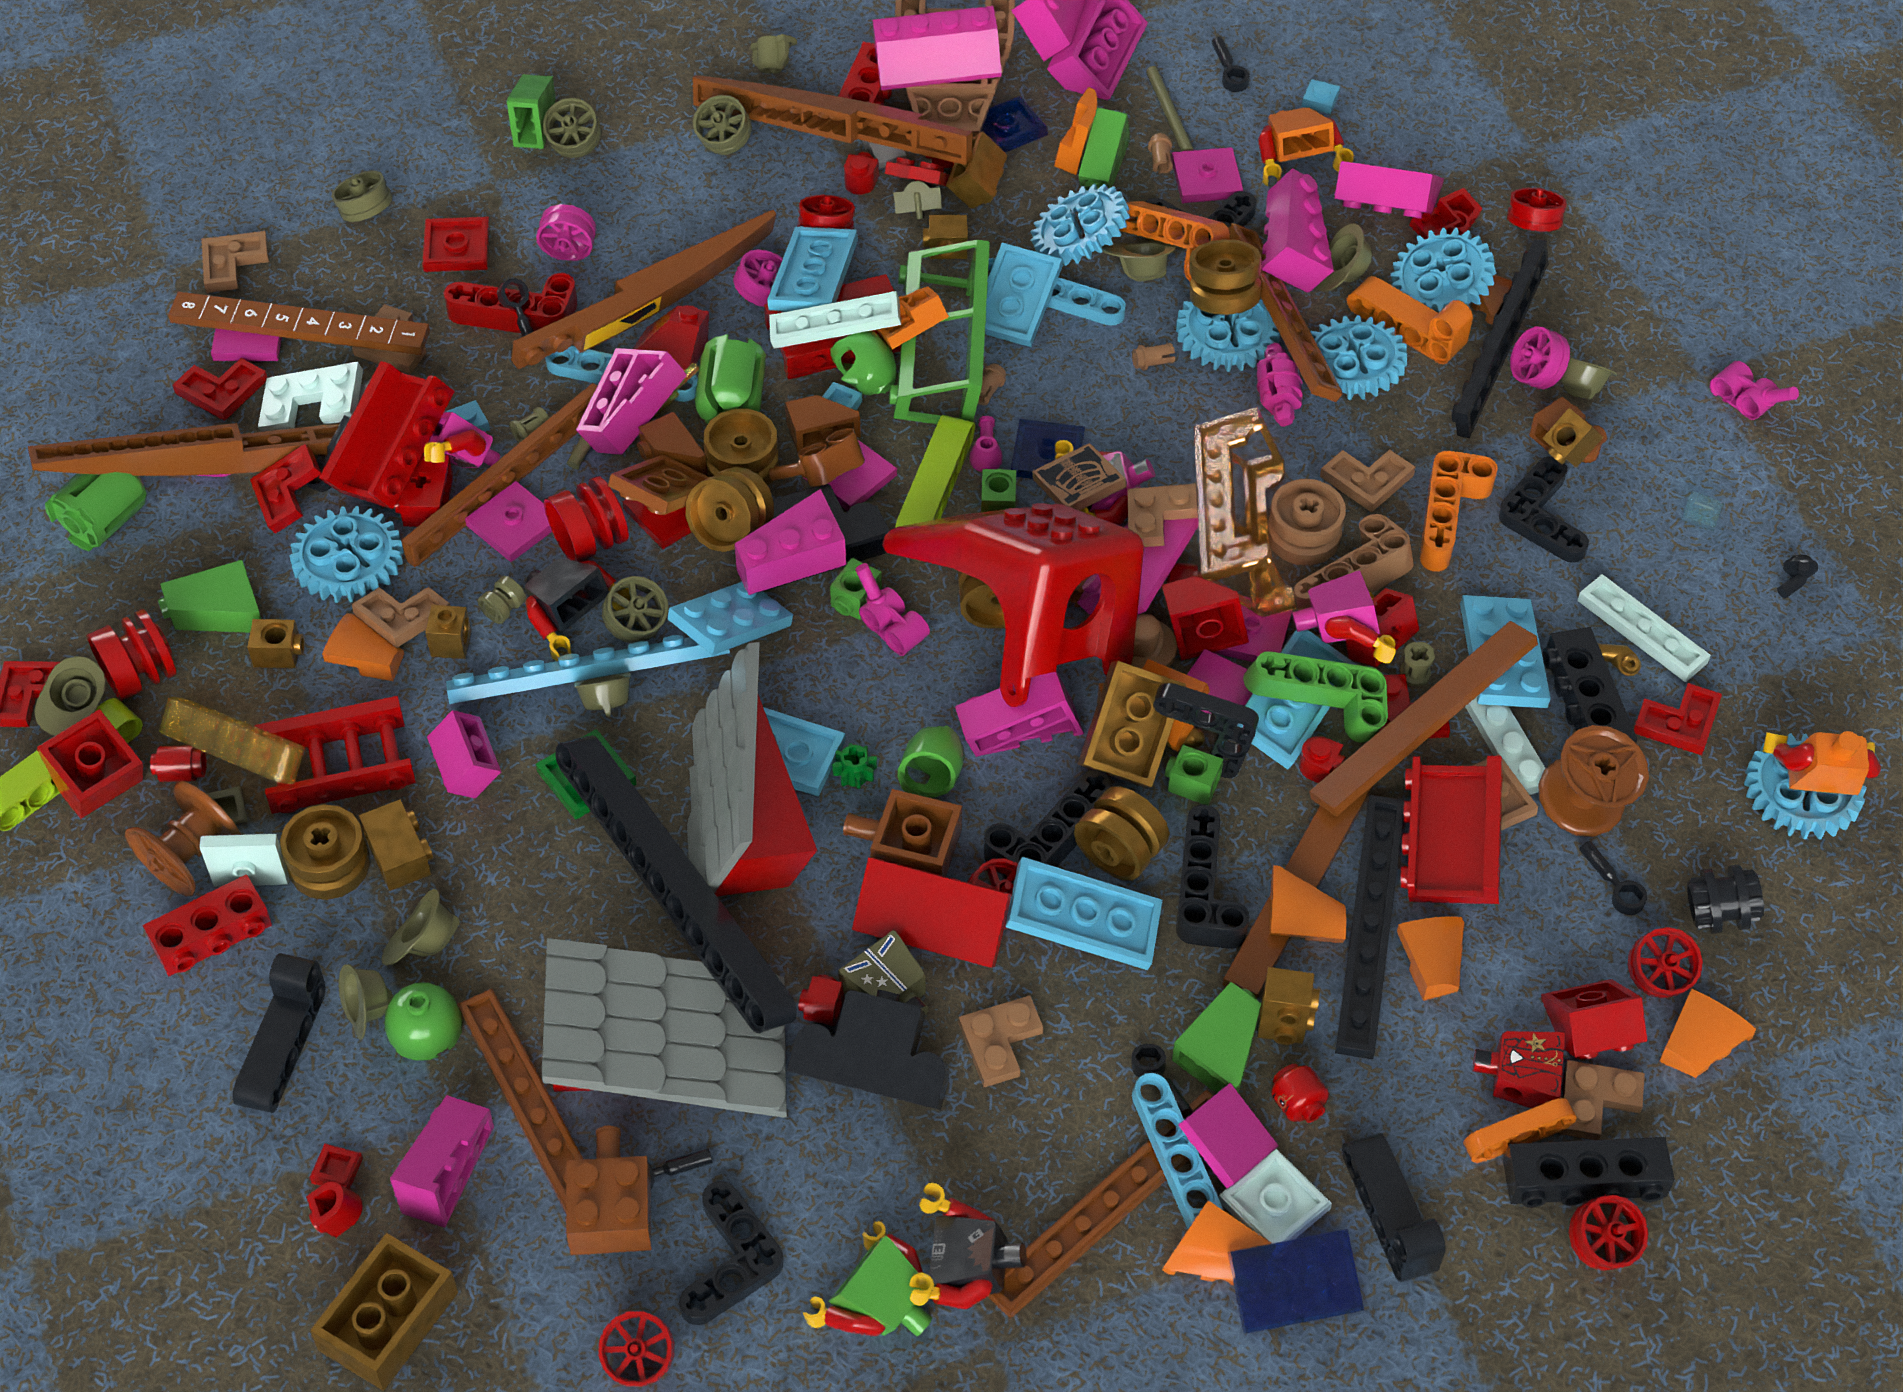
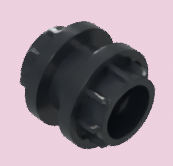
(1725, 899)

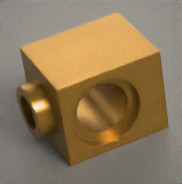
(945, 231)
(1567, 426)
(448, 631)
(275, 643)

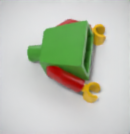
(876, 1291)

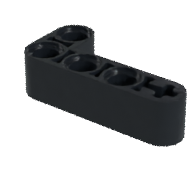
(1054, 826)
(1201, 874)
(296, 1000)
(1408, 1242)

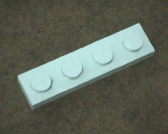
(835, 320)
(1644, 628)
(1508, 739)

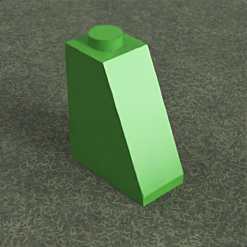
(527, 109)
(1104, 149)
(211, 600)
(1220, 1039)

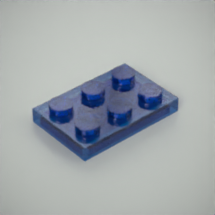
(1295, 1281)

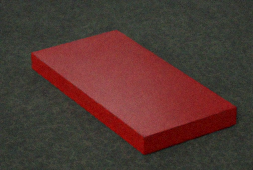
(932, 911)

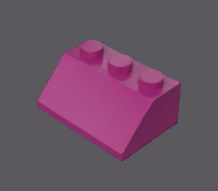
(1387, 189)

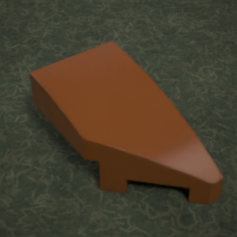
(1493, 302)

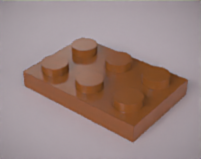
(657, 483)

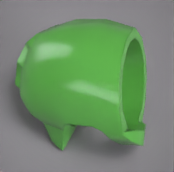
(874, 363)
(937, 754)

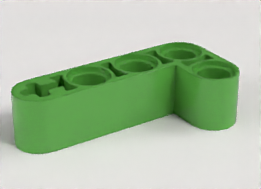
(1275, 674)

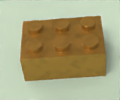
(1126, 729)
(384, 1311)

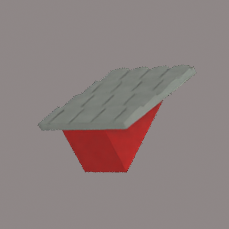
(744, 809)
(654, 1032)

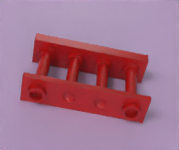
(341, 724)

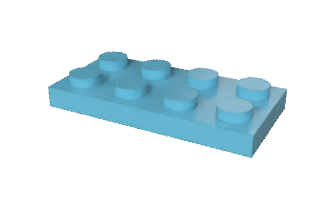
(812, 268)
(1526, 680)
(1288, 723)
(1084, 913)

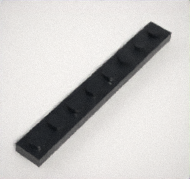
(1497, 345)
(1370, 928)

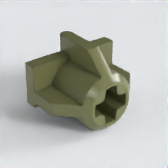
(772, 52)
(918, 197)

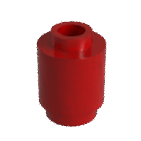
(178, 763)

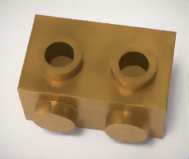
(979, 178)
(395, 844)
(1287, 1006)

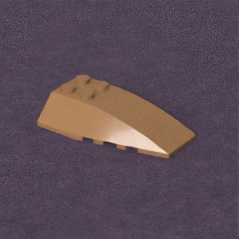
(962, 102)

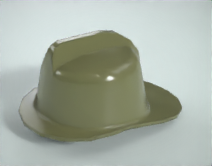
(1349, 257)
(1142, 260)
(1585, 378)
(604, 692)
(69, 694)
(423, 932)
(362, 996)

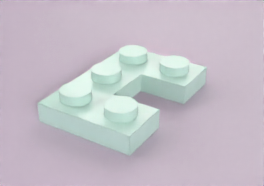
(334, 386)

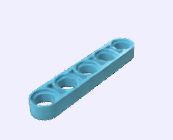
(1093, 310)
(574, 369)
(1167, 1147)

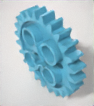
(1100, 215)
(1445, 269)
(1210, 335)
(1362, 355)
(346, 554)
(1770, 787)

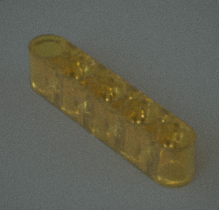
(231, 740)

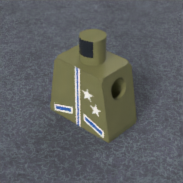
(888, 968)

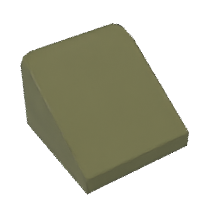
(232, 803)

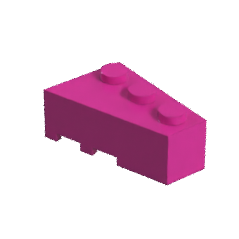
(1049, 23)
(628, 397)
(791, 546)
(996, 727)
(441, 1160)

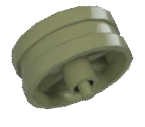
(572, 128)
(730, 138)
(362, 196)
(635, 609)

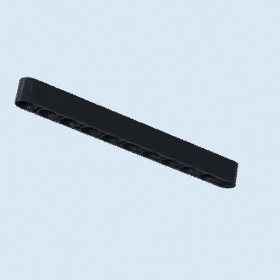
(676, 885)

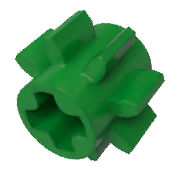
(854, 766)

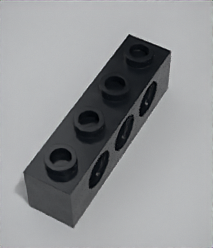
(1585, 681)
(1604, 1158)

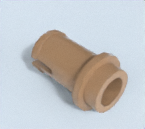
(1160, 148)
(1151, 356)
(993, 378)

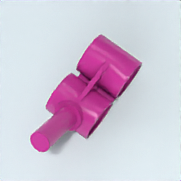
(1749, 397)
(884, 617)

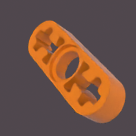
(1519, 1129)

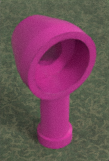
(986, 451)

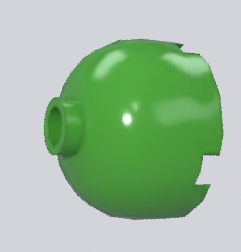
(422, 1021)

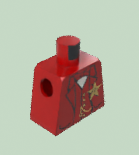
(1524, 1066)

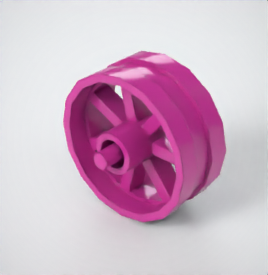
(566, 225)
(757, 275)
(1535, 355)

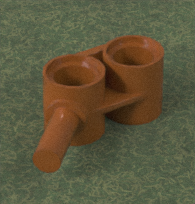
(823, 463)

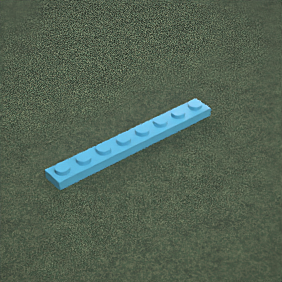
(574, 668)

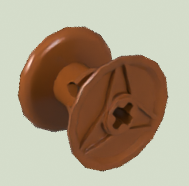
(1593, 780)
(181, 841)

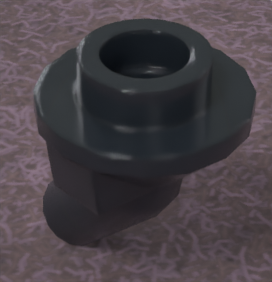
(1799, 568)

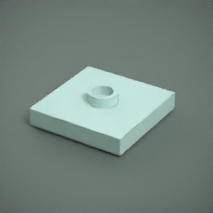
(237, 855)
(1275, 1199)

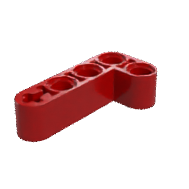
(480, 307)

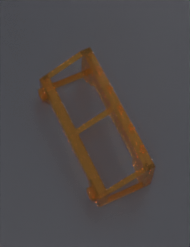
(1220, 549)

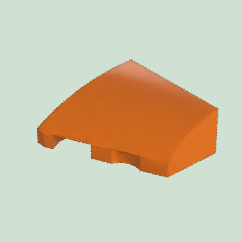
(918, 313)
(1207, 1244)

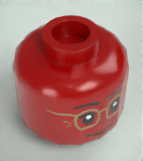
(1299, 1093)

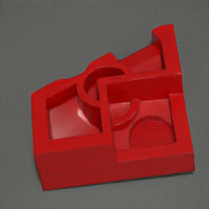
(1452, 212)

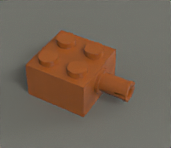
(911, 831)
(608, 1200)

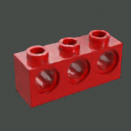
(863, 78)
(218, 909)

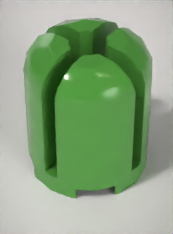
(729, 377)
(96, 506)

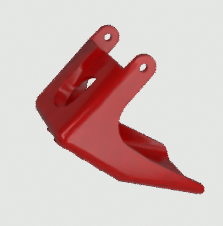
(1033, 566)

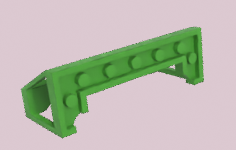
(976, 288)

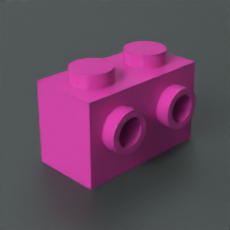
(463, 754)

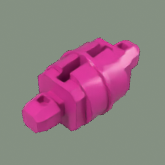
(1279, 384)

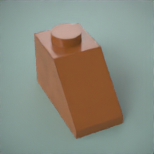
(815, 418)
(671, 438)

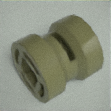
(502, 599)

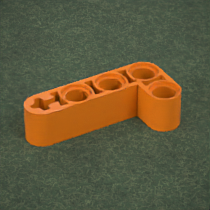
(1170, 228)
(1422, 328)
(1451, 477)

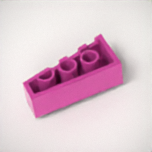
(1296, 233)

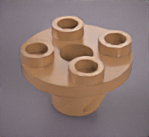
(1153, 642)

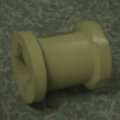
(527, 425)
(1420, 668)

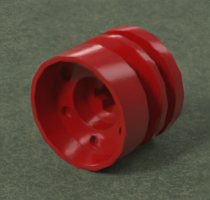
(591, 518)
(132, 654)

